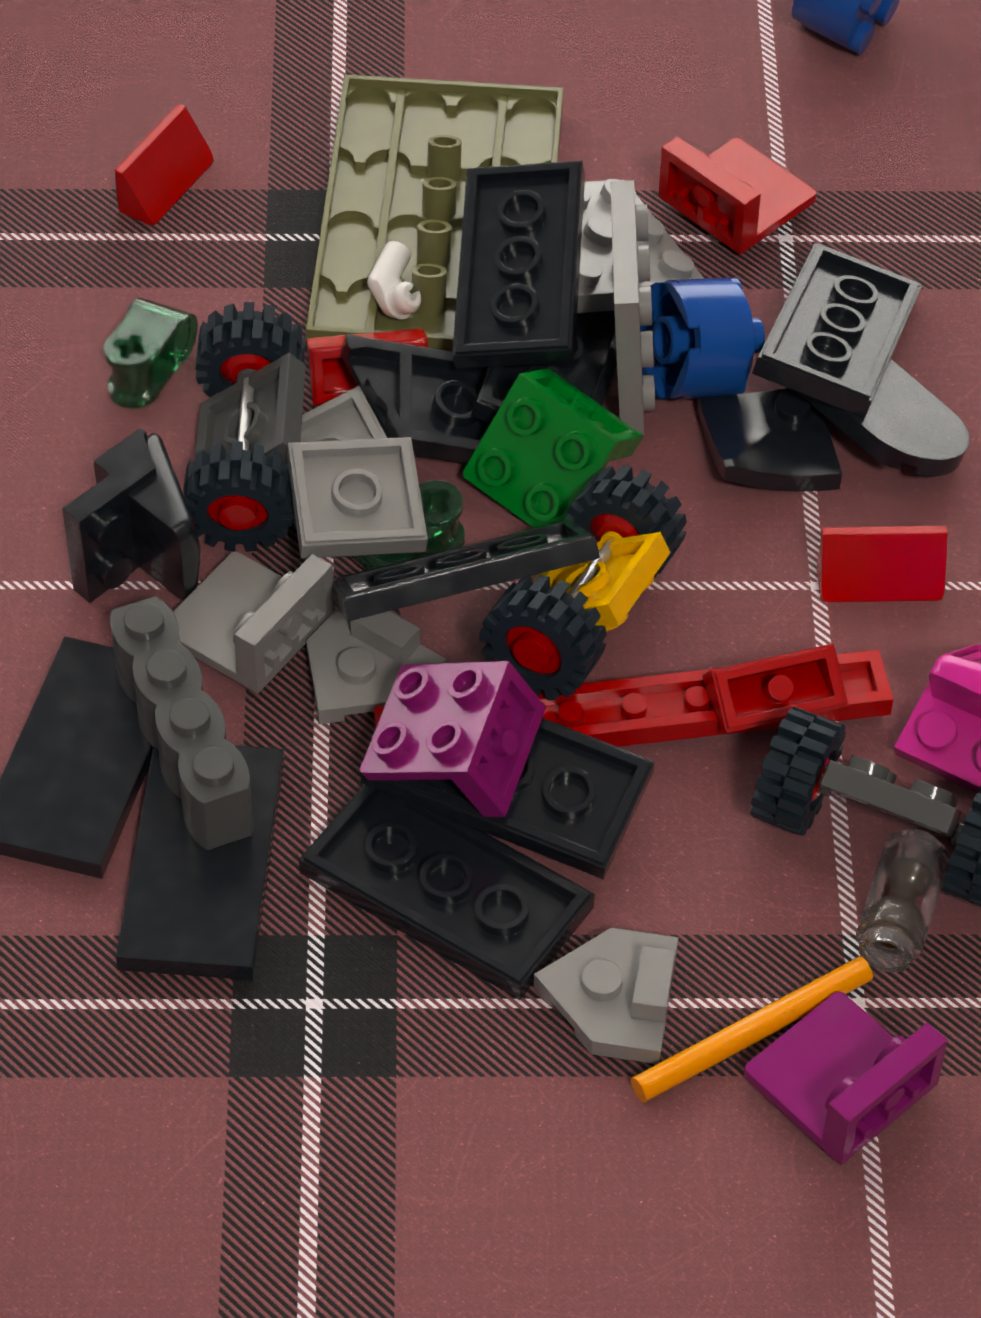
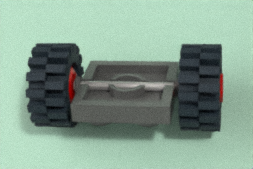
(240, 468)
(805, 769)

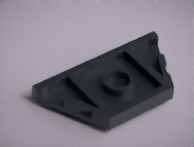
(418, 395)

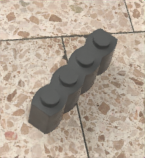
(182, 723)

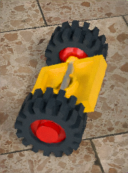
(558, 621)

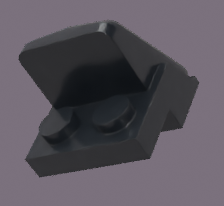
(132, 522)

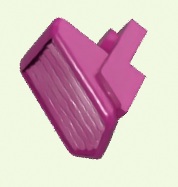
(947, 720)

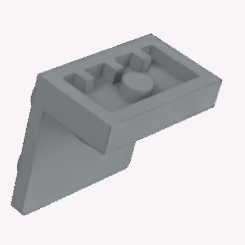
(253, 619)

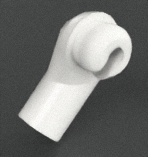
(386, 285)

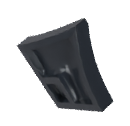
(770, 441)

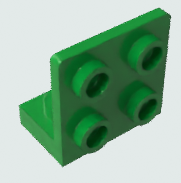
(546, 447)

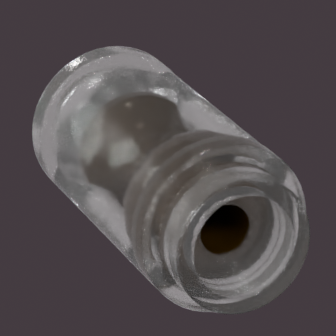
(893, 926)

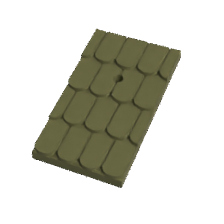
(403, 180)

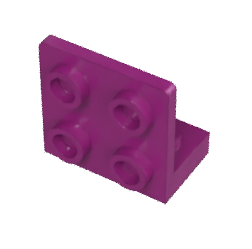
(458, 726)
(846, 1074)

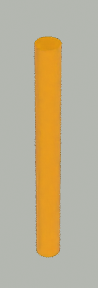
(749, 1030)

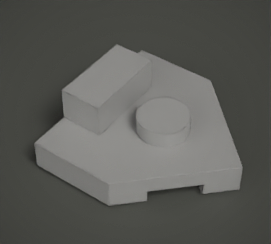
(359, 661)
(615, 992)

